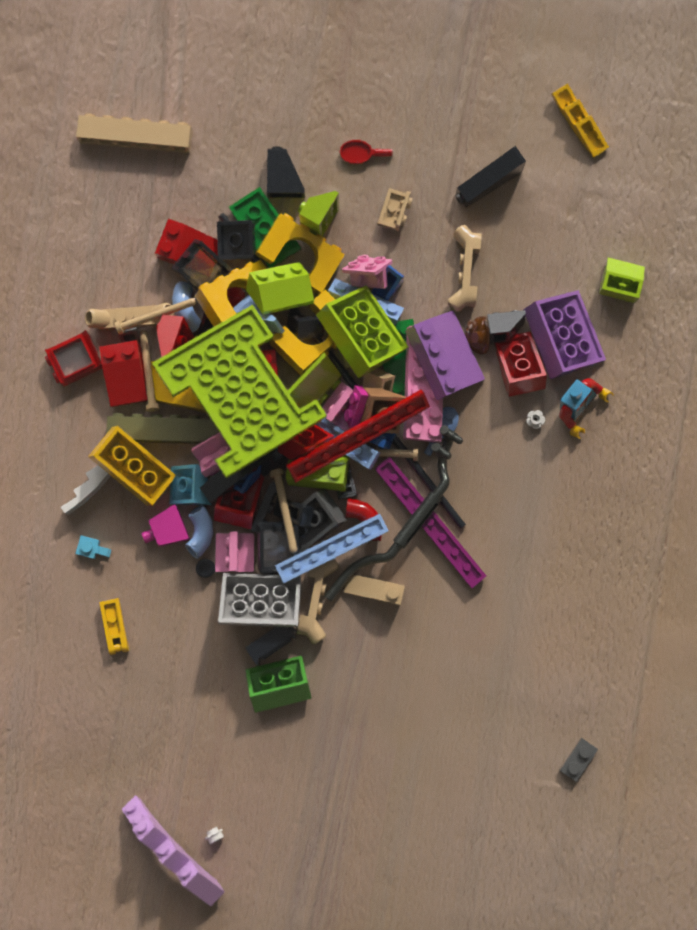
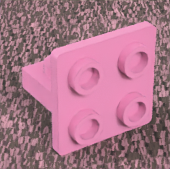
(368, 271)
(337, 405)
(208, 452)
(234, 552)

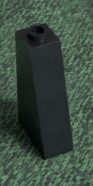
(491, 177)

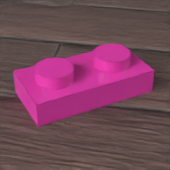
(356, 406)

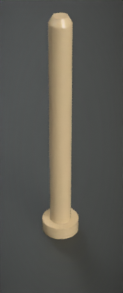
(121, 327)
(152, 405)
(400, 453)
(277, 475)

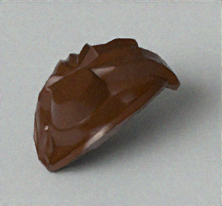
(478, 335)

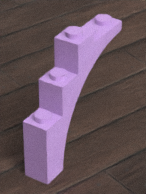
(170, 853)

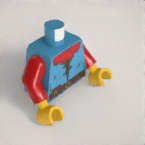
(577, 401)

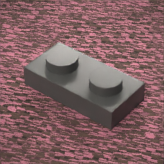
(578, 759)

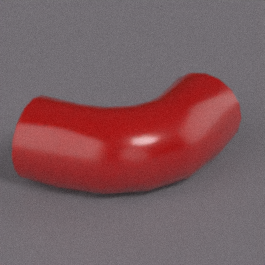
(361, 511)

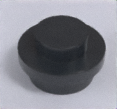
(205, 568)

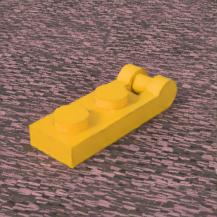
(114, 625)

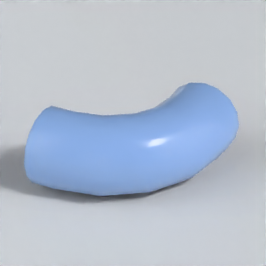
(182, 292)
(202, 531)

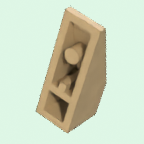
(375, 589)

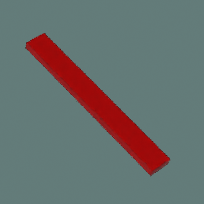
(358, 435)

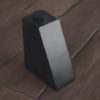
(282, 175)

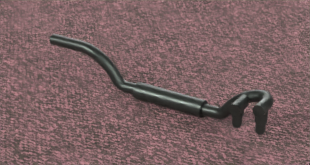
(415, 521)

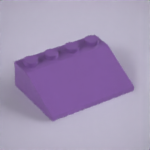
(564, 334)
(444, 354)

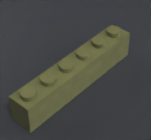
(164, 430)

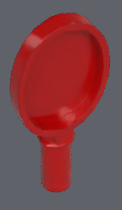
(360, 152)

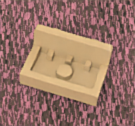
(394, 209)

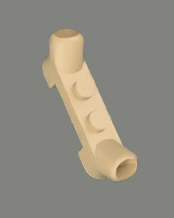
(472, 245)
(105, 319)
(308, 624)

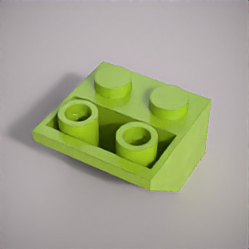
(622, 280)

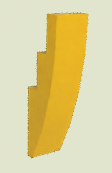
(579, 120)

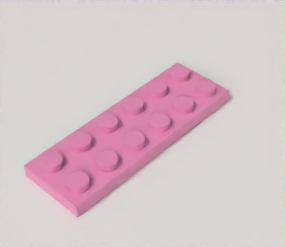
(426, 424)

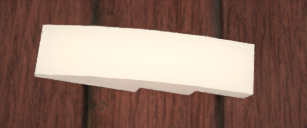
(84, 492)

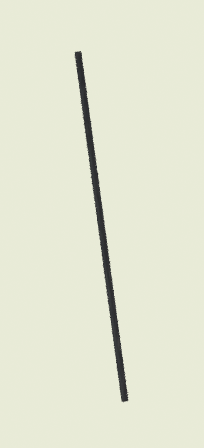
(397, 442)

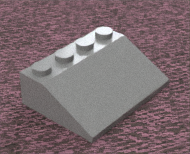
(259, 600)

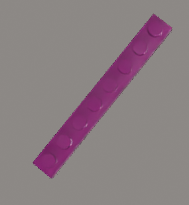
(433, 525)

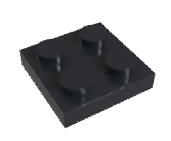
(236, 240)

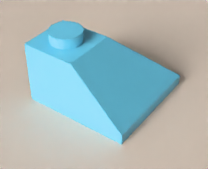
(186, 486)

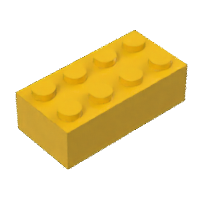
(132, 465)

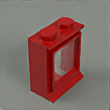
(73, 359)

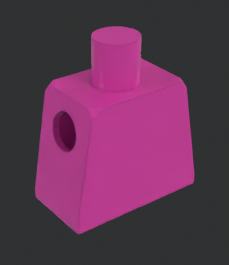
(167, 528)

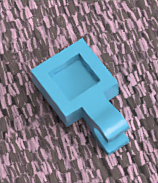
(90, 548)

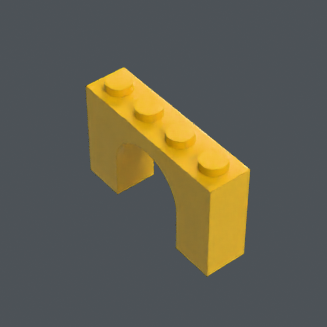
(326, 256)
(214, 298)
(298, 354)

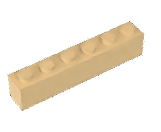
(134, 133)

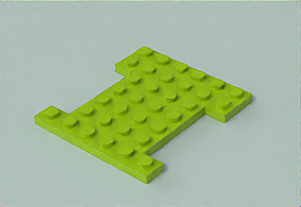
(238, 389)

